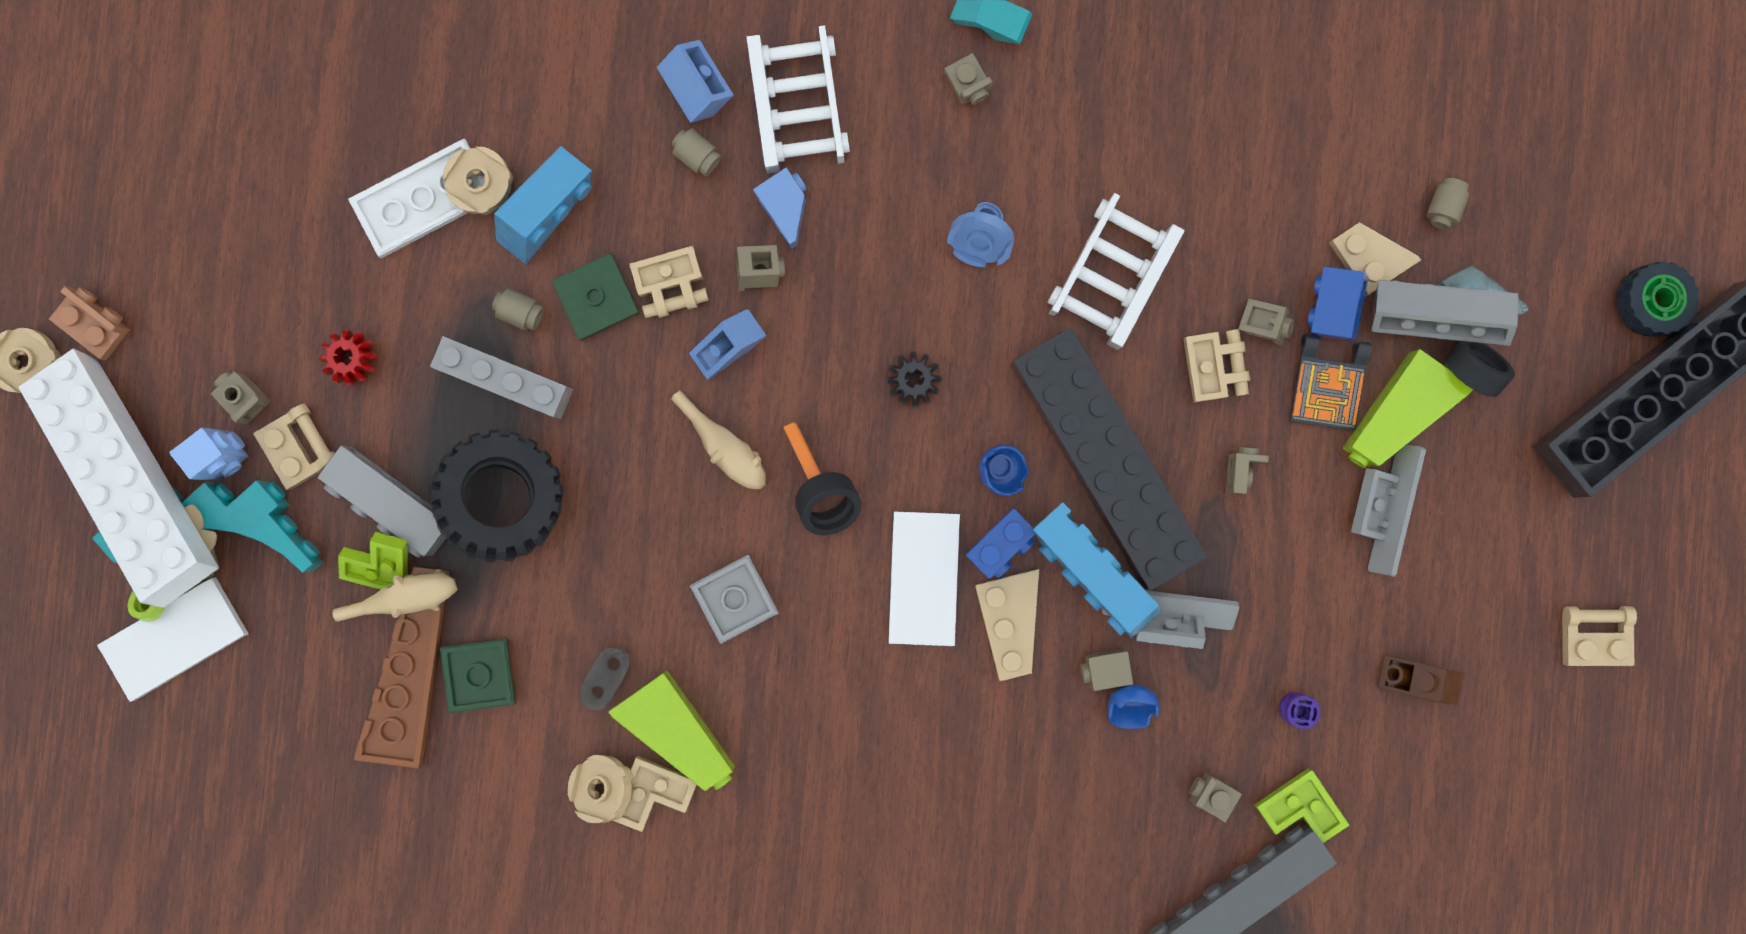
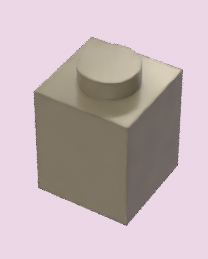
(1107, 669)

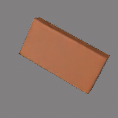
(802, 450)

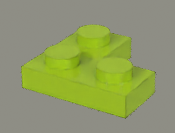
(386, 559)
(1302, 798)

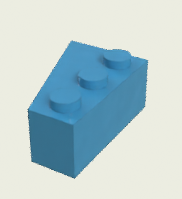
(541, 204)

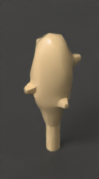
(724, 448)
(403, 596)

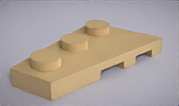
(1009, 620)

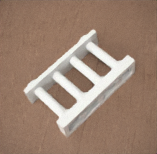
(766, 88)
(1147, 270)

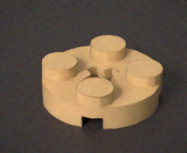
(474, 161)
(23, 342)
(616, 793)

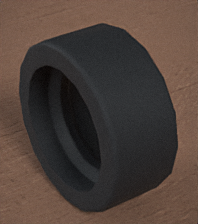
(1480, 367)
(819, 488)

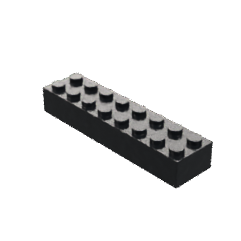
(1650, 398)
(1108, 460)

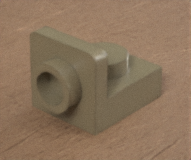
(968, 80)
(1267, 321)
(1238, 471)
(1214, 796)

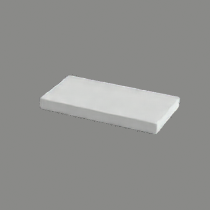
(409, 203)
(924, 578)
(182, 637)

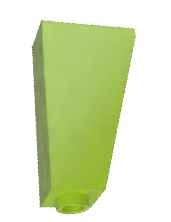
(1406, 406)
(673, 729)

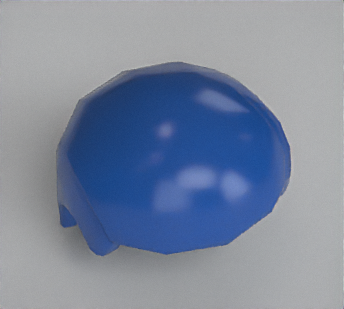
(1003, 470)
(1132, 706)

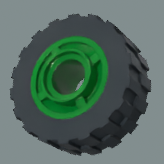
(1676, 299)

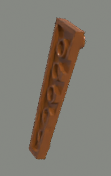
(403, 698)

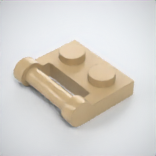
(286, 450)
(1598, 647)

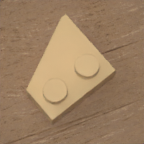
(1372, 253)

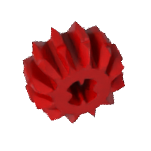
(336, 355)

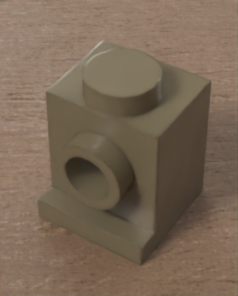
(758, 267)
(249, 400)

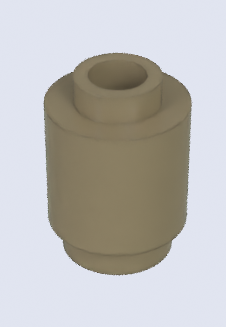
(696, 152)
(1448, 203)
(517, 309)

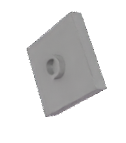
(734, 599)

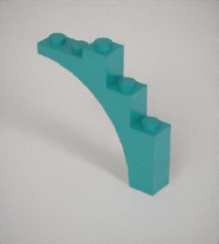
(251, 514)

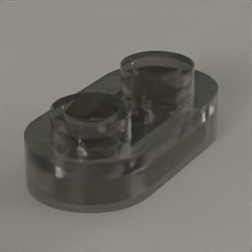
(606, 677)

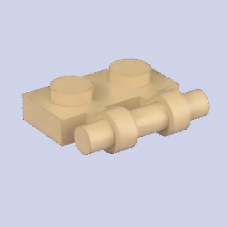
(667, 272)
(1207, 368)

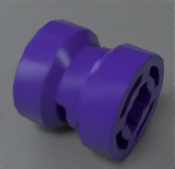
(1293, 707)

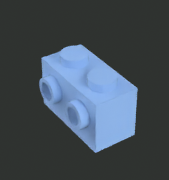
(210, 454)

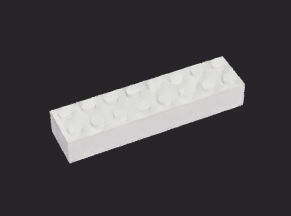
(118, 479)

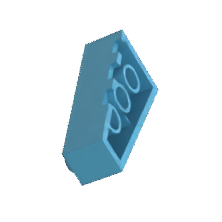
(1095, 572)

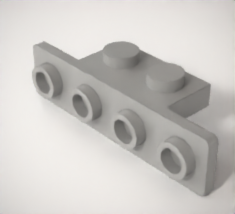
(1387, 506)
(1184, 619)

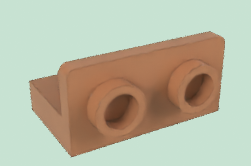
(89, 323)

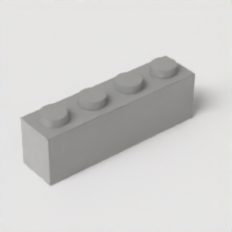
(1445, 312)
(501, 378)
(383, 499)

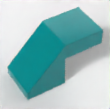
(997, 18)

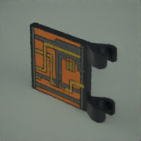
(1327, 389)

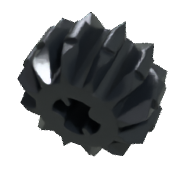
(910, 369)

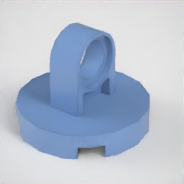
(981, 236)

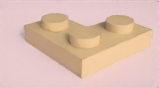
(655, 784)

